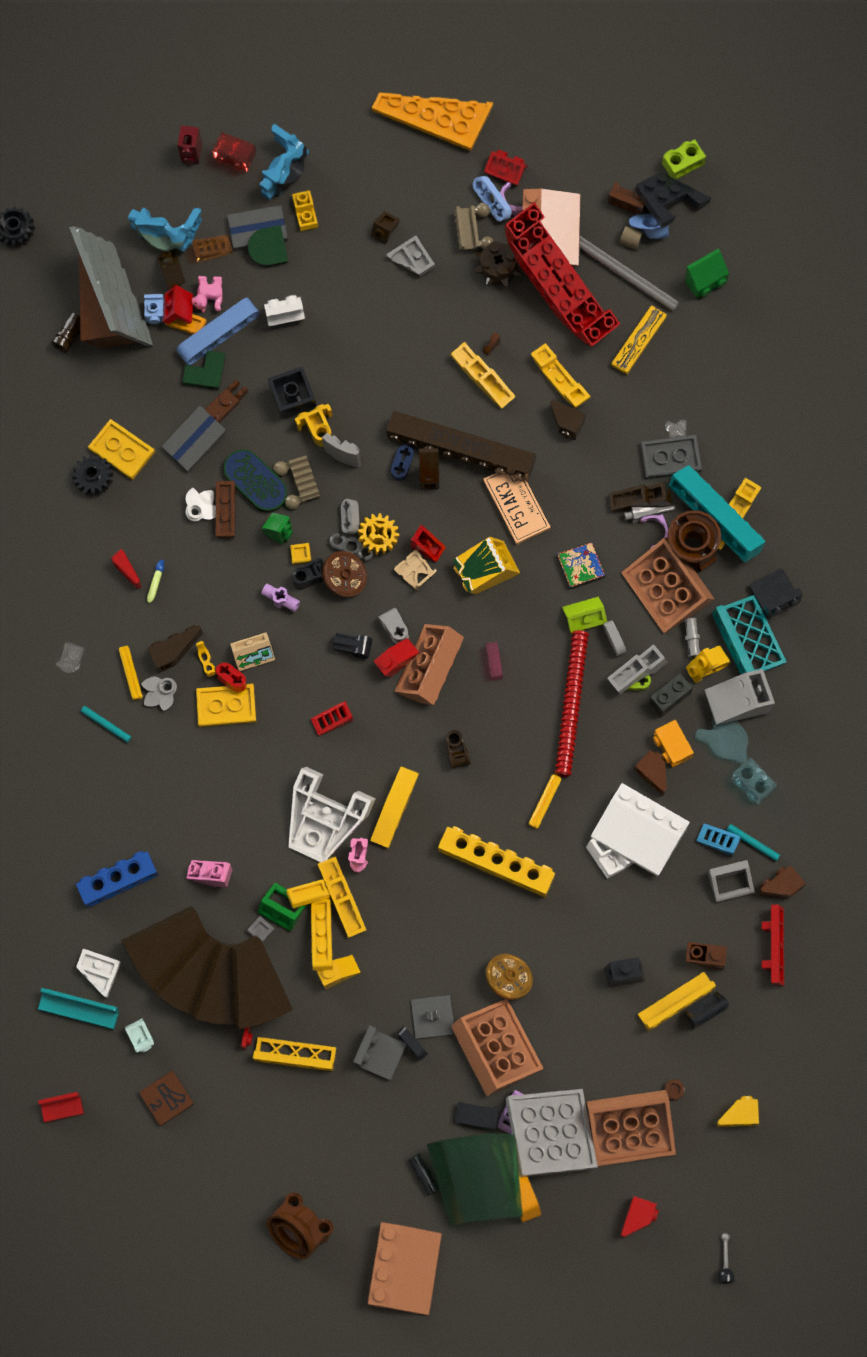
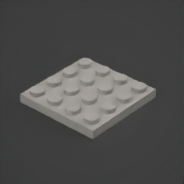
(551, 1132)

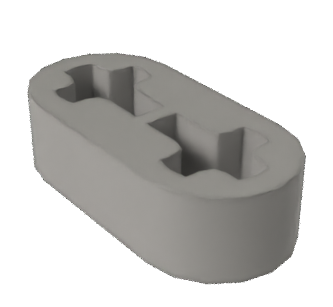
(350, 516)
(614, 637)

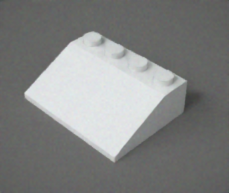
(640, 829)

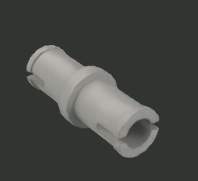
(692, 637)

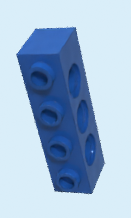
(110, 889)

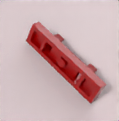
(776, 963)

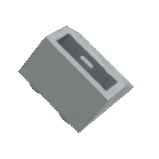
(740, 697)

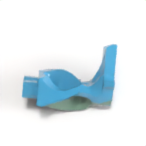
(161, 234)

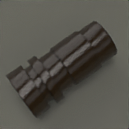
(68, 332)

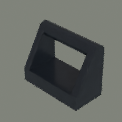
(706, 1010)

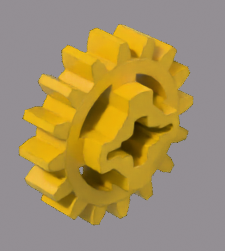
(378, 525)

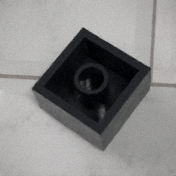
(292, 392)

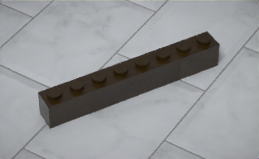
(461, 445)

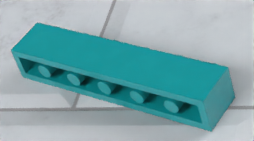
(702, 497)

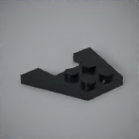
(663, 191)

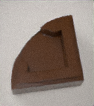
(495, 341)

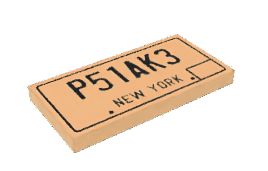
(517, 506)

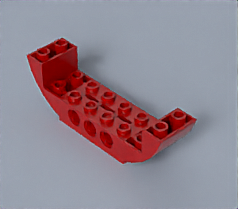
(556, 278)

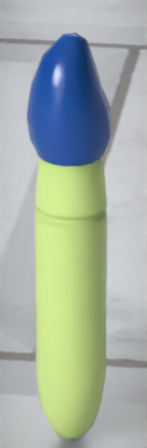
(155, 581)

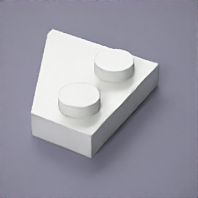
(98, 970)

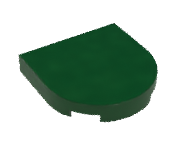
(268, 246)

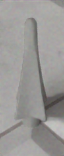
(639, 512)

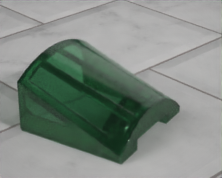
(478, 1177)

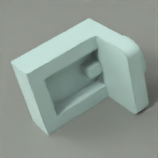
(139, 1036)

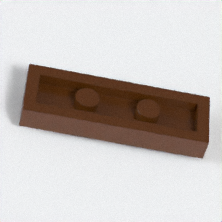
(225, 509)

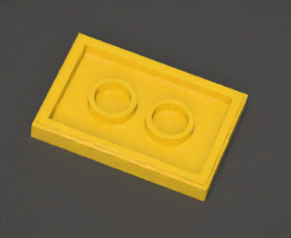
(121, 449)
(225, 707)

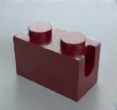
(189, 146)

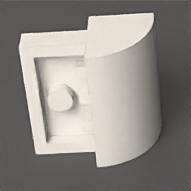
(284, 311)

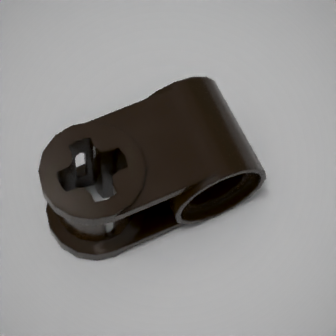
(457, 752)

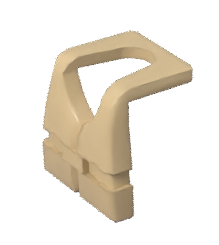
(411, 567)

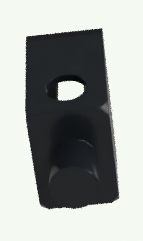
(624, 972)

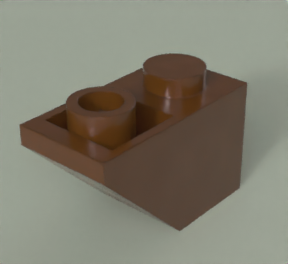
(783, 885)
(706, 955)

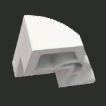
(607, 859)

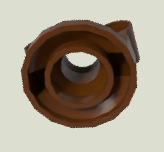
(699, 526)
(298, 1228)

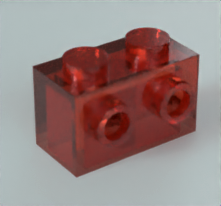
(234, 151)

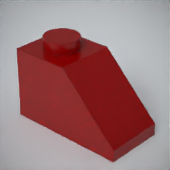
(396, 657)
(639, 1216)

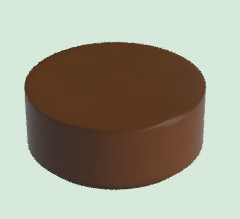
(674, 1089)

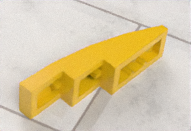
(482, 375)
(394, 807)
(341, 896)

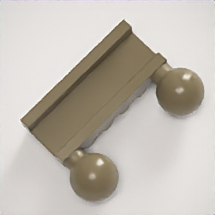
(467, 227)
(303, 478)

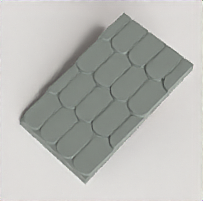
(107, 304)

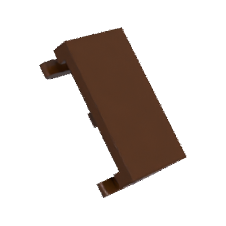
(626, 199)

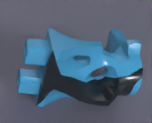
(285, 168)

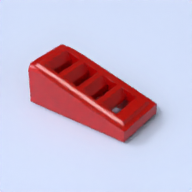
(122, 563)
(335, 709)

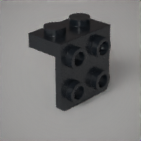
(775, 593)

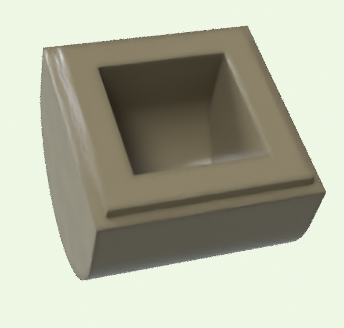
(631, 237)

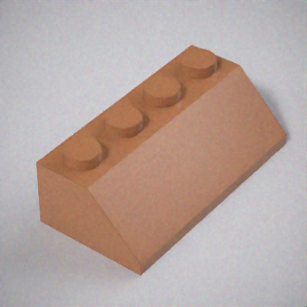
(428, 670)

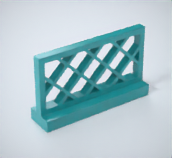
(733, 641)

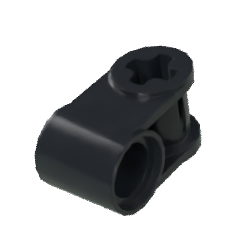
(311, 571)

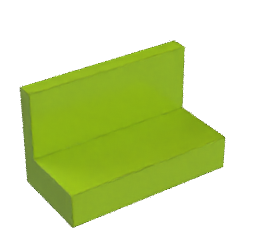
(585, 614)

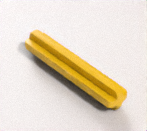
(130, 673)
(544, 801)

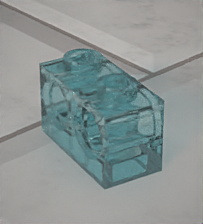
(758, 777)

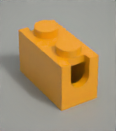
(673, 744)

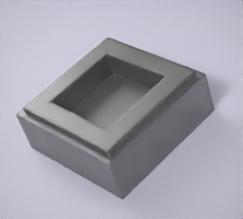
(261, 929)

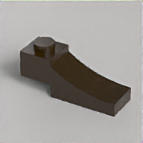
(640, 496)

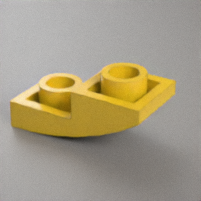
(305, 210)

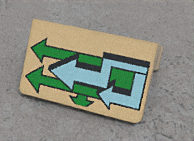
(252, 651)

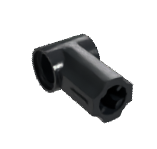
(357, 646)

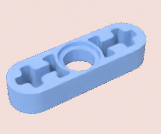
(503, 210)

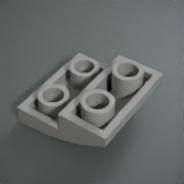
(345, 453)

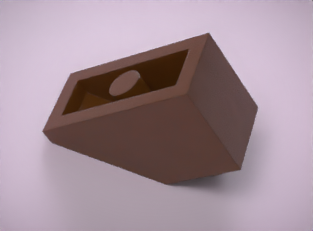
(653, 771)

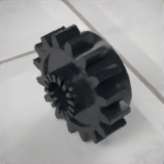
(21, 232)
(89, 466)

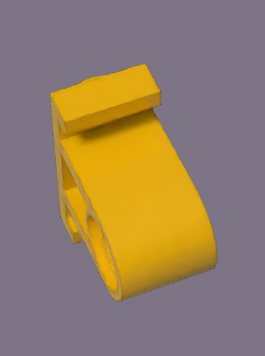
(315, 422)
(707, 663)

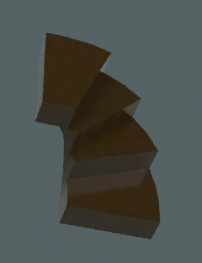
(206, 975)

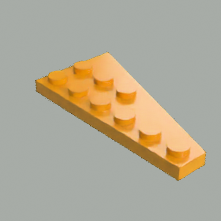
(440, 117)

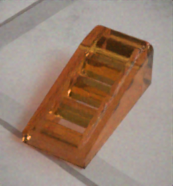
(204, 242)

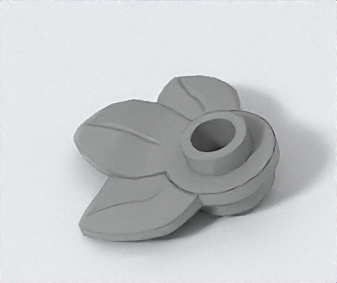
(157, 694)

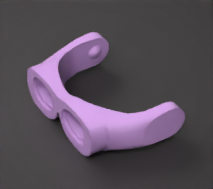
(515, 209)
(659, 518)

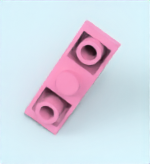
(210, 873)

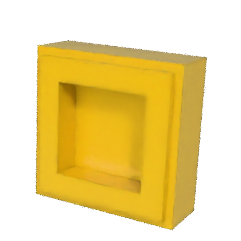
(300, 553)

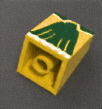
(485, 565)

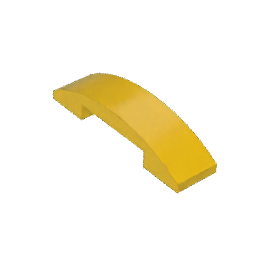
(559, 377)
(743, 499)

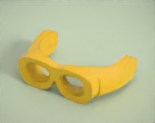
(203, 650)

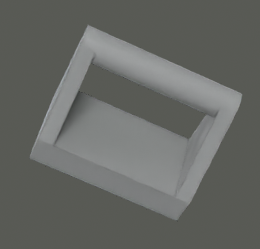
(729, 870)

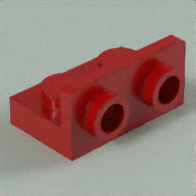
(505, 167)

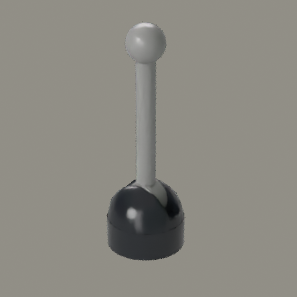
(725, 1275)

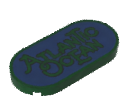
(255, 480)

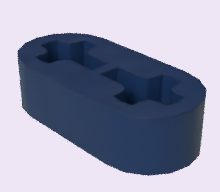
(398, 461)

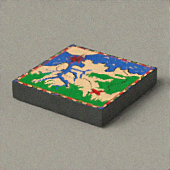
(581, 565)

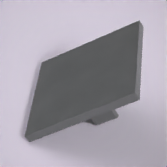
(432, 1016)

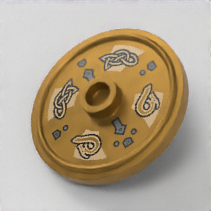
(509, 976)

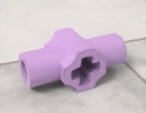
(288, 601)

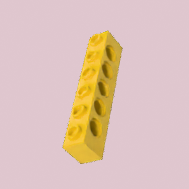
(539, 886)

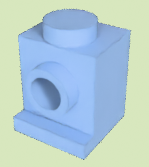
(154, 301)

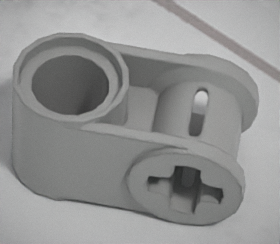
(393, 625)

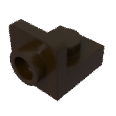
(384, 227)

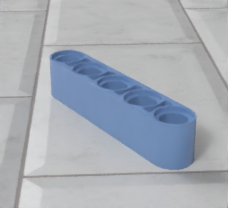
(217, 331)

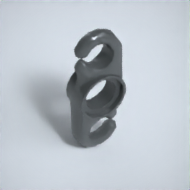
(345, 541)

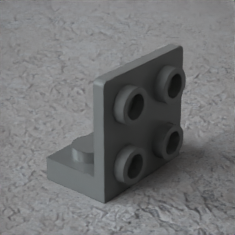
(379, 1053)

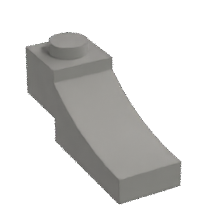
(637, 669)

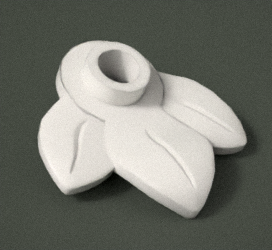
(202, 503)

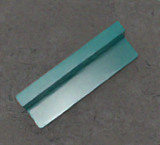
(78, 1008)

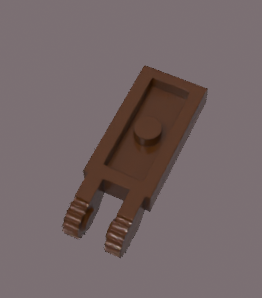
(226, 401)

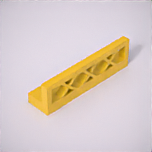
(676, 1001)
(291, 1060)

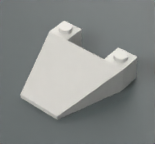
(319, 822)

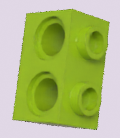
(686, 163)

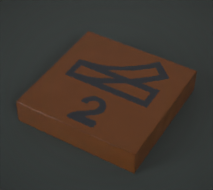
(166, 1098)

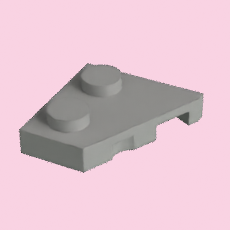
(412, 257)

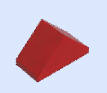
(427, 544)

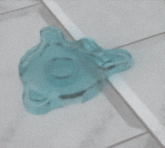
(726, 740)

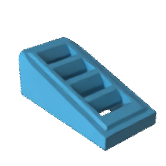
(722, 848)

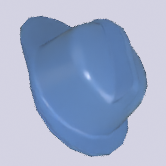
(649, 226)

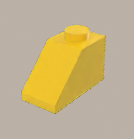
(342, 970)
(742, 1113)

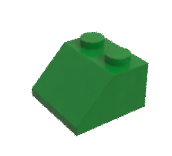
(707, 274)

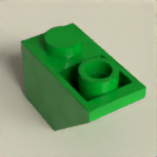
(278, 528)

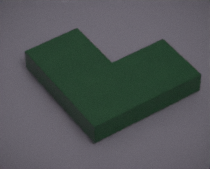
(206, 376)

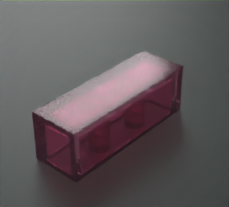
(494, 660)

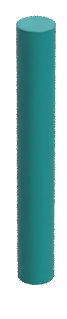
(106, 724)
(753, 842)

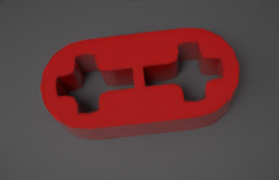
(228, 679)

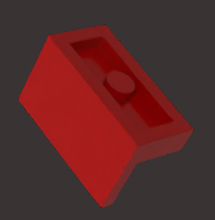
(177, 305)
(61, 1107)

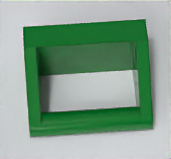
(278, 913)

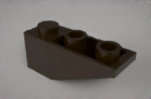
(429, 468)
(171, 651)

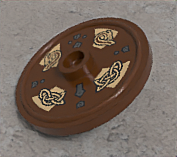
(344, 574)

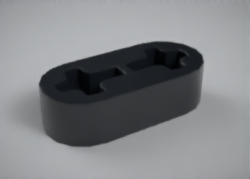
(412, 1043)

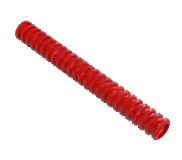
(571, 703)

